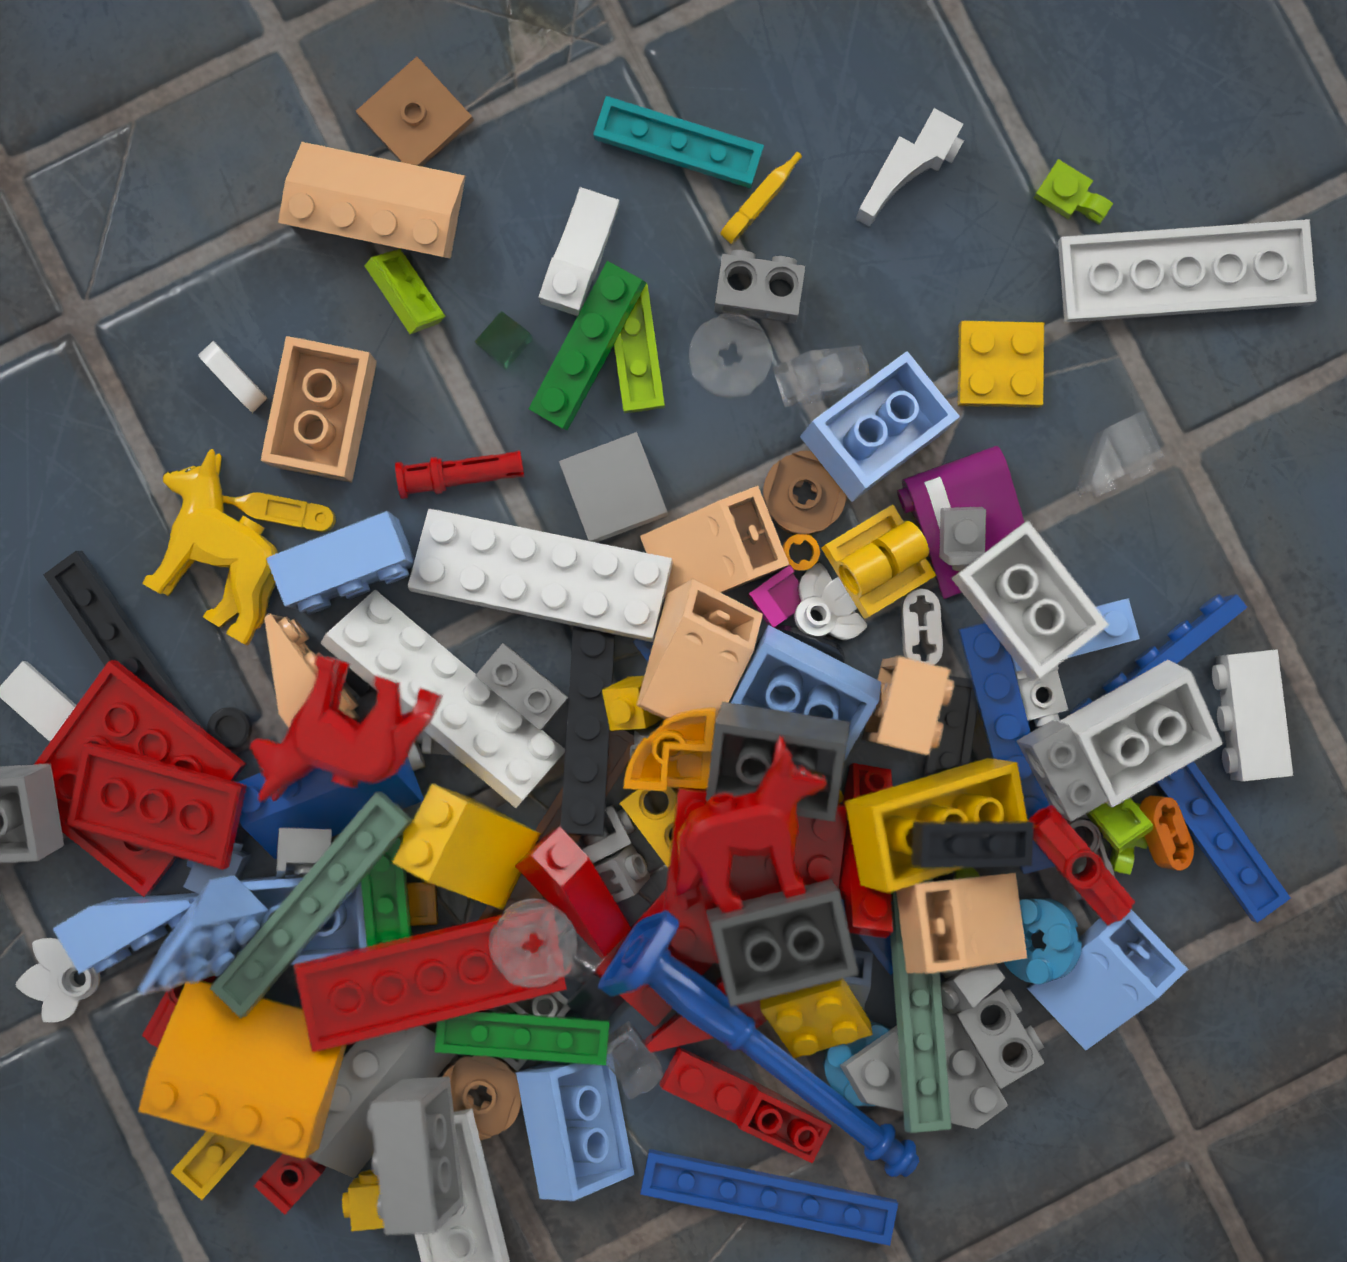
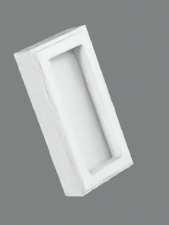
(36, 699)

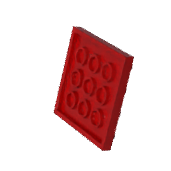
(135, 719)
(816, 855)

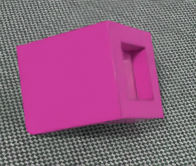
(777, 597)

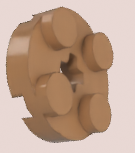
(784, 505)
(501, 1083)

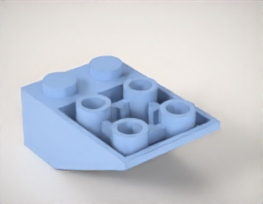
(106, 930)
(206, 936)
(1115, 978)

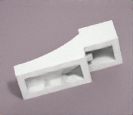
(906, 160)
(579, 252)

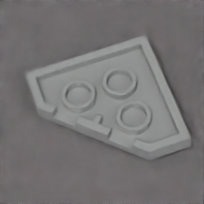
(972, 1091)

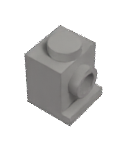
(300, 849)
(968, 986)

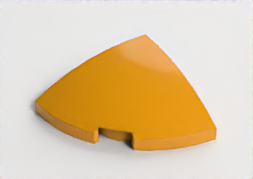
(674, 753)

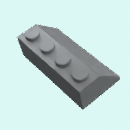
(364, 1075)

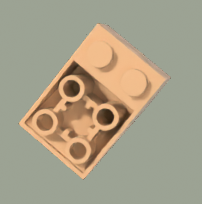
(720, 543)
(698, 651)
(295, 668)
(961, 923)

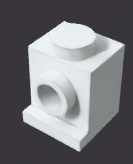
(1042, 712)

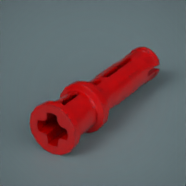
(438, 475)

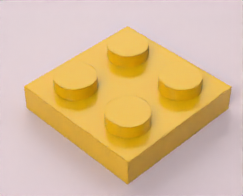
(1000, 364)
(816, 1017)

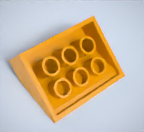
(242, 1074)

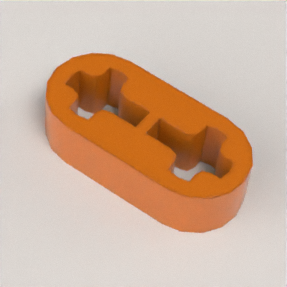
(1170, 838)

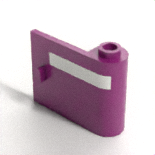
(966, 482)

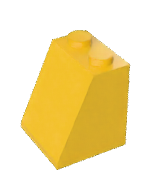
(465, 847)

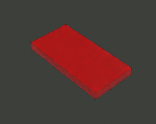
(156, 805)

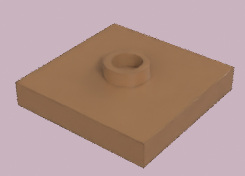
(414, 114)

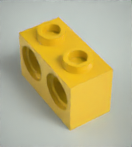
(653, 825)

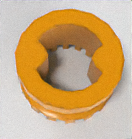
(803, 564)

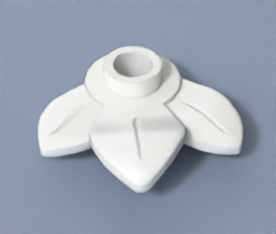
(831, 601)
(54, 981)

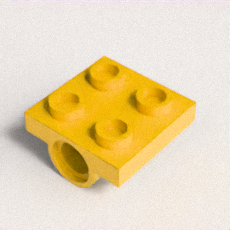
(880, 560)

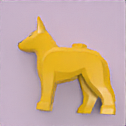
(214, 538)

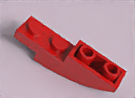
(866, 909)
(746, 1104)

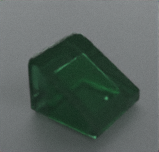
(504, 339)

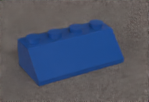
(318, 803)

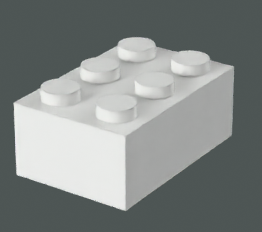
(1030, 601)
(1144, 730)

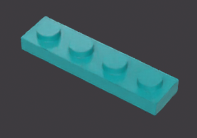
(678, 142)

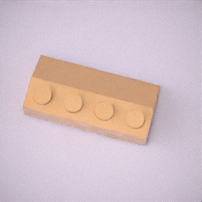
(372, 199)

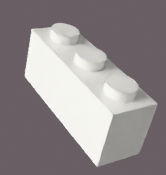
(1252, 716)

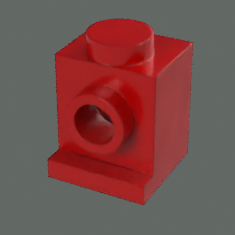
(280, 1188)

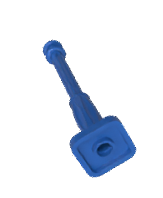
(647, 960)

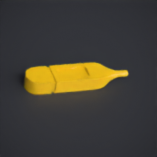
(758, 201)
(285, 511)

